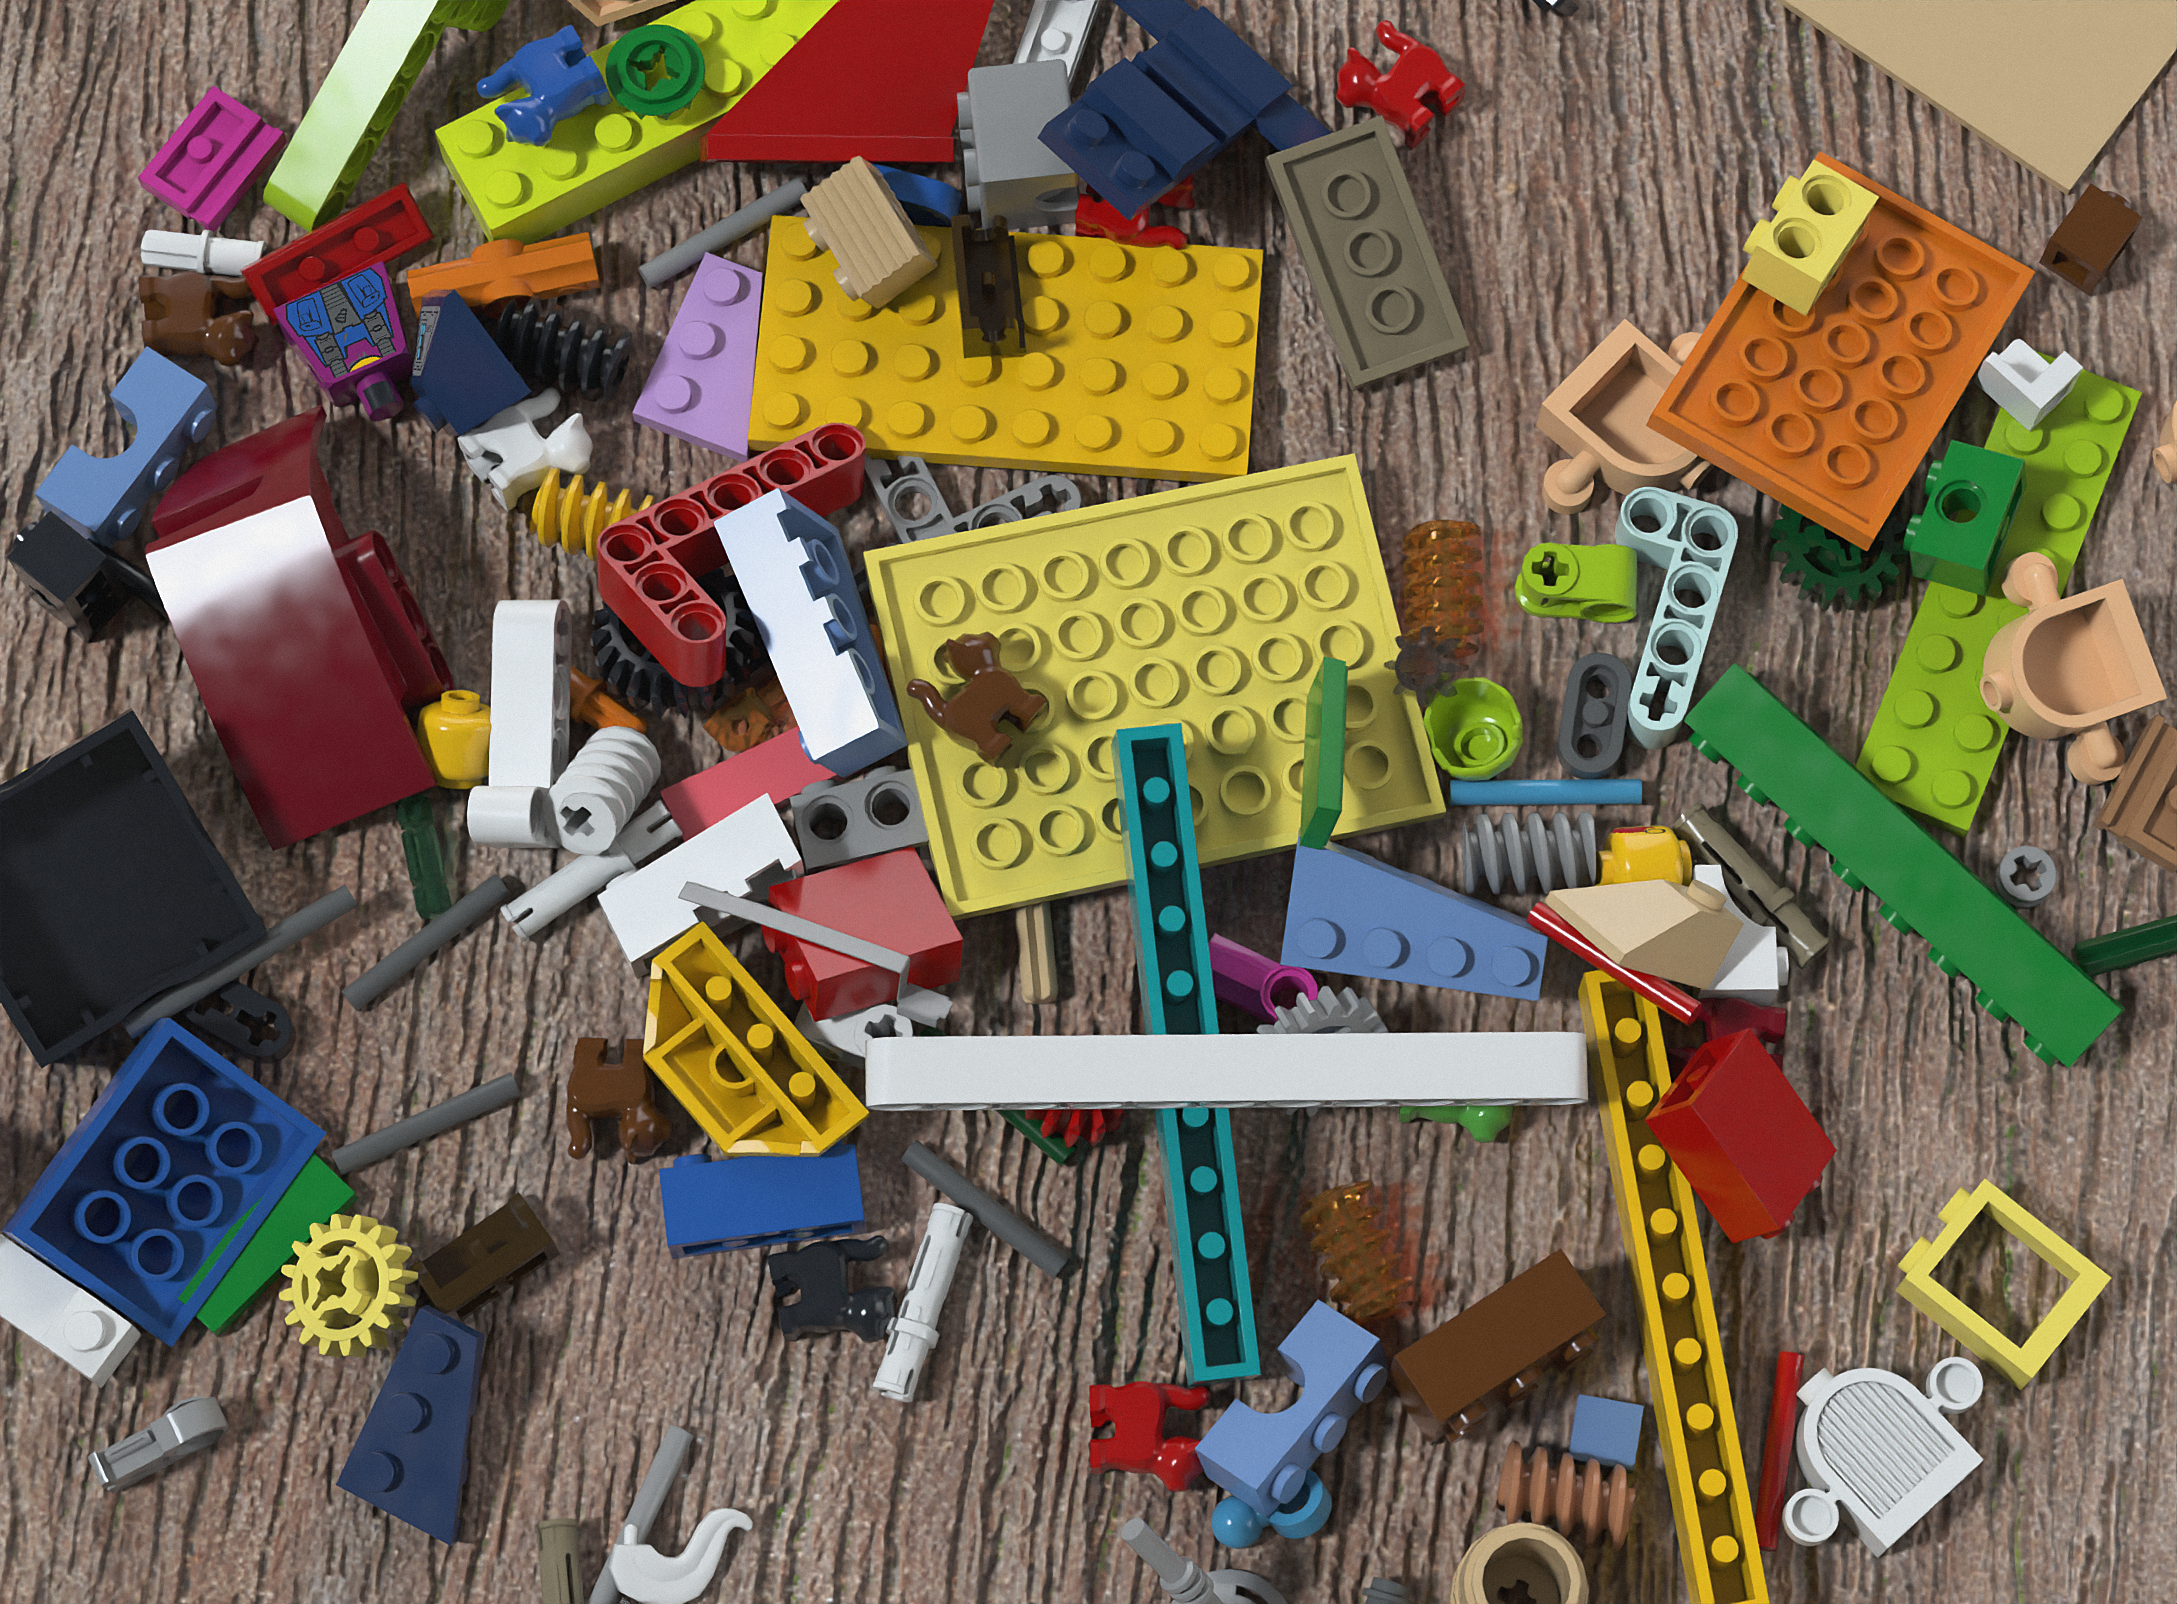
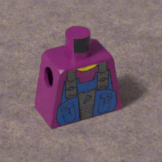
(352, 340)

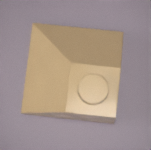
(1654, 926)

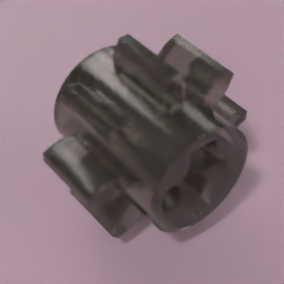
(1419, 681)

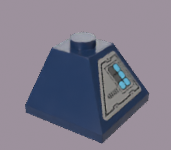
(459, 367)

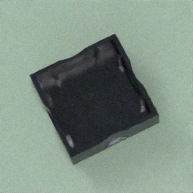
(106, 889)

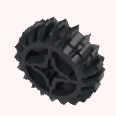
(649, 682)

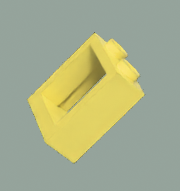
(1971, 1330)

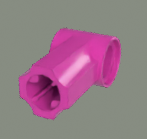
(1252, 980)

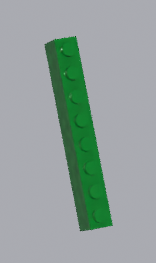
(1904, 866)

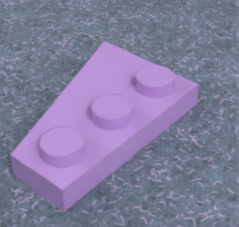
(708, 362)

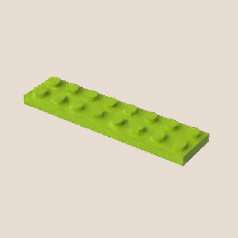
(1932, 729)

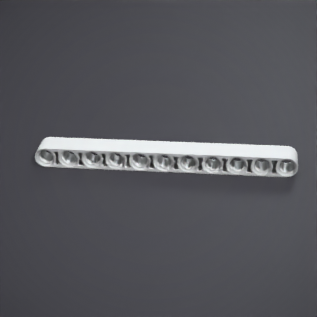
(1225, 1071)

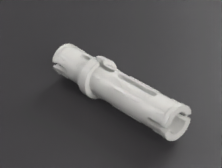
(591, 872)
(918, 1315)

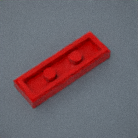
(349, 243)

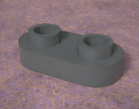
(1593, 718)

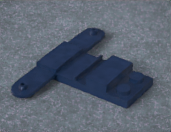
(1173, 107)

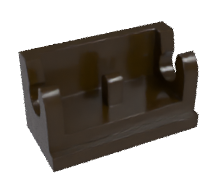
(987, 288)
(486, 1260)

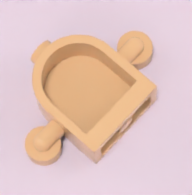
(1603, 418)
(2069, 666)

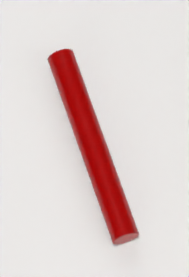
(1648, 986)
(1778, 1449)

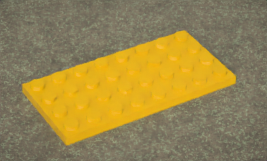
(1126, 370)

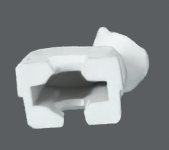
(521, 452)

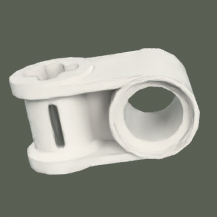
(845, 1035)

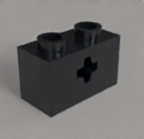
(68, 576)

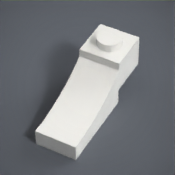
(62, 1315)

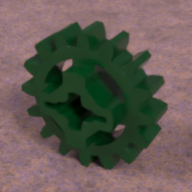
(1825, 566)

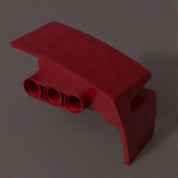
(295, 633)

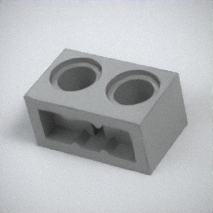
(856, 807)

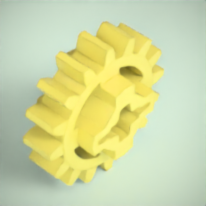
(354, 1284)

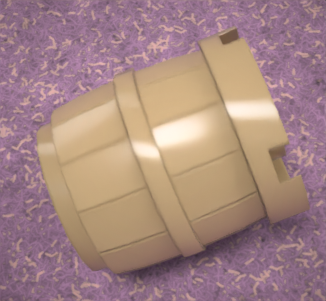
(1524, 1556)

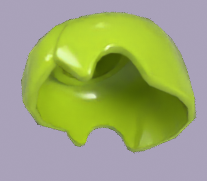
(1475, 730)

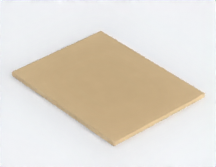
(2021, 74)

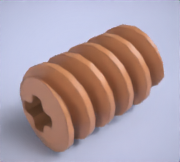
(1566, 1495)

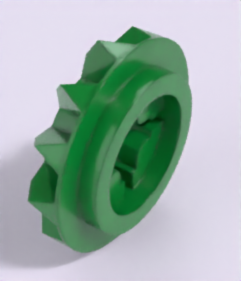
(641, 50)

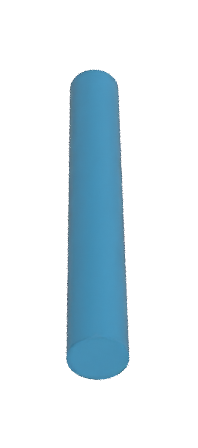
(1546, 792)

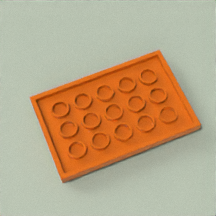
(1852, 395)

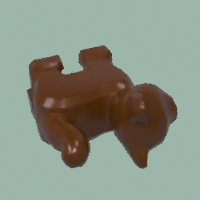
(182, 317)
(978, 709)
(611, 1092)

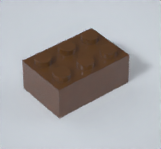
(1497, 1349)

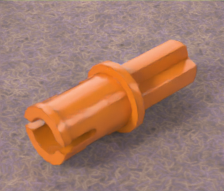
(599, 708)

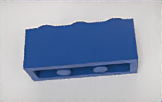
(760, 1201)

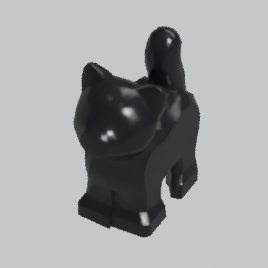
(825, 1302)

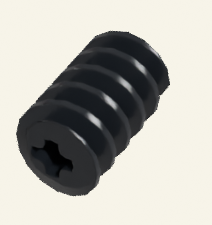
(563, 350)

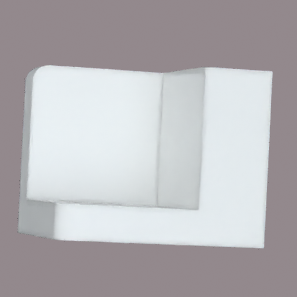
(2026, 382)

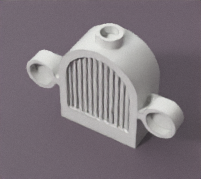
(1879, 1451)

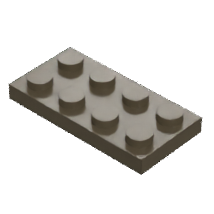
(1367, 253)

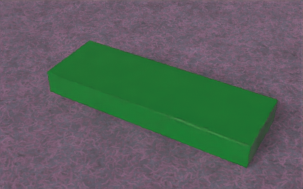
(1324, 754)
(309, 1199)

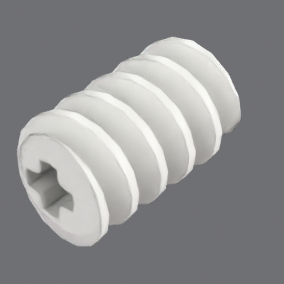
(601, 789)

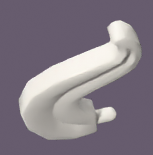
(678, 1579)

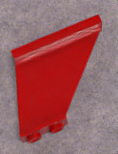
(860, 84)

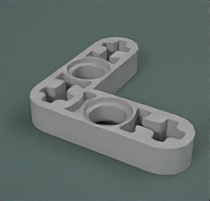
(939, 519)

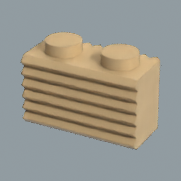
(867, 233)

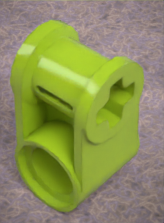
(1585, 581)

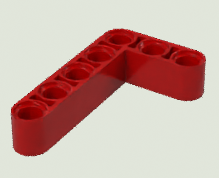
(657, 553)

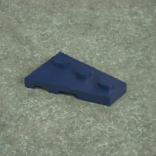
(418, 1430)

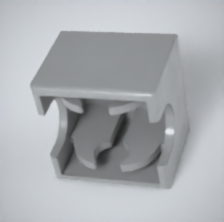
(1003, 159)

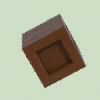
(2091, 238)

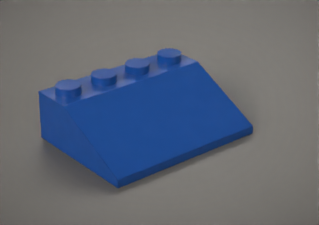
(161, 1178)

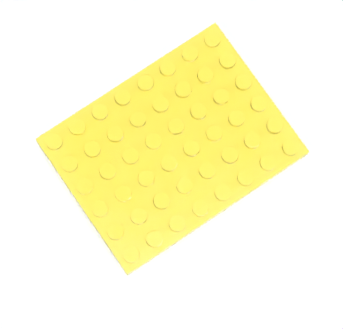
(1151, 615)

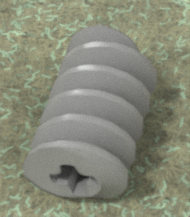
(1528, 851)

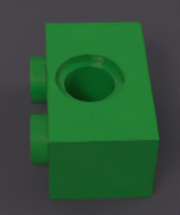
(1969, 551)

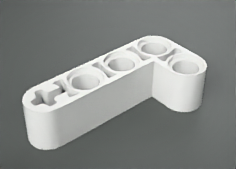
(527, 724)

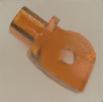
(761, 708)

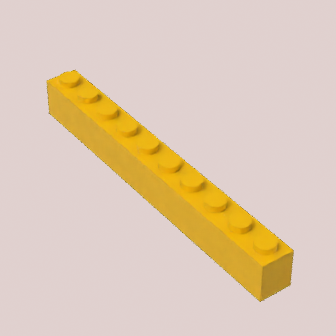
(1672, 1301)

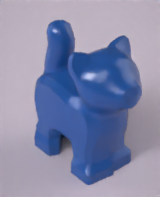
(555, 78)

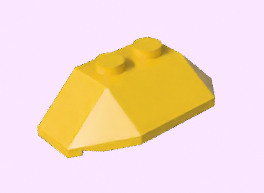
(739, 1057)

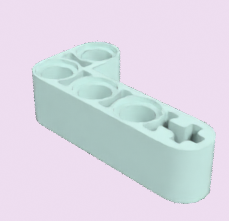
(1673, 622)

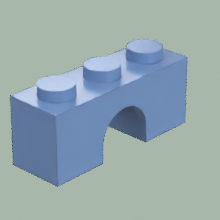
(106, 494)
(1267, 1455)

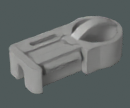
(180, 1432)

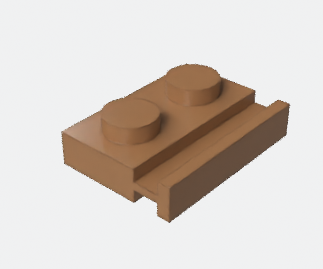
(2144, 797)

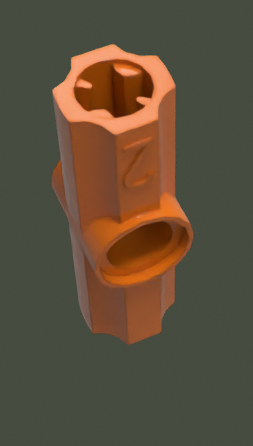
(509, 271)

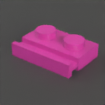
(212, 159)

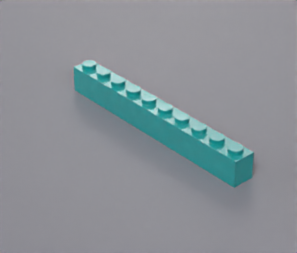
(1181, 1001)

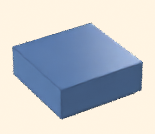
(1605, 1432)

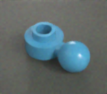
(1240, 1525)

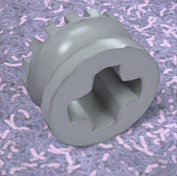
(2021, 895)

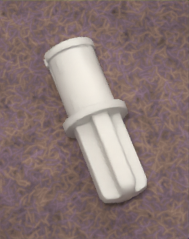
(199, 252)

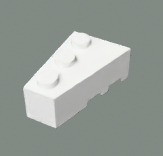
(733, 856)

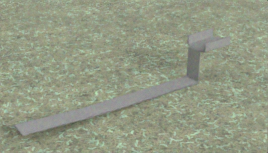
(914, 1001)

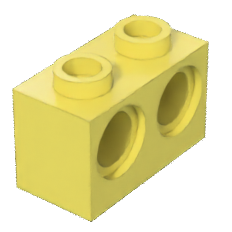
(1812, 238)

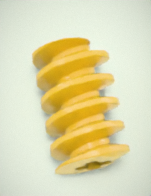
(577, 516)

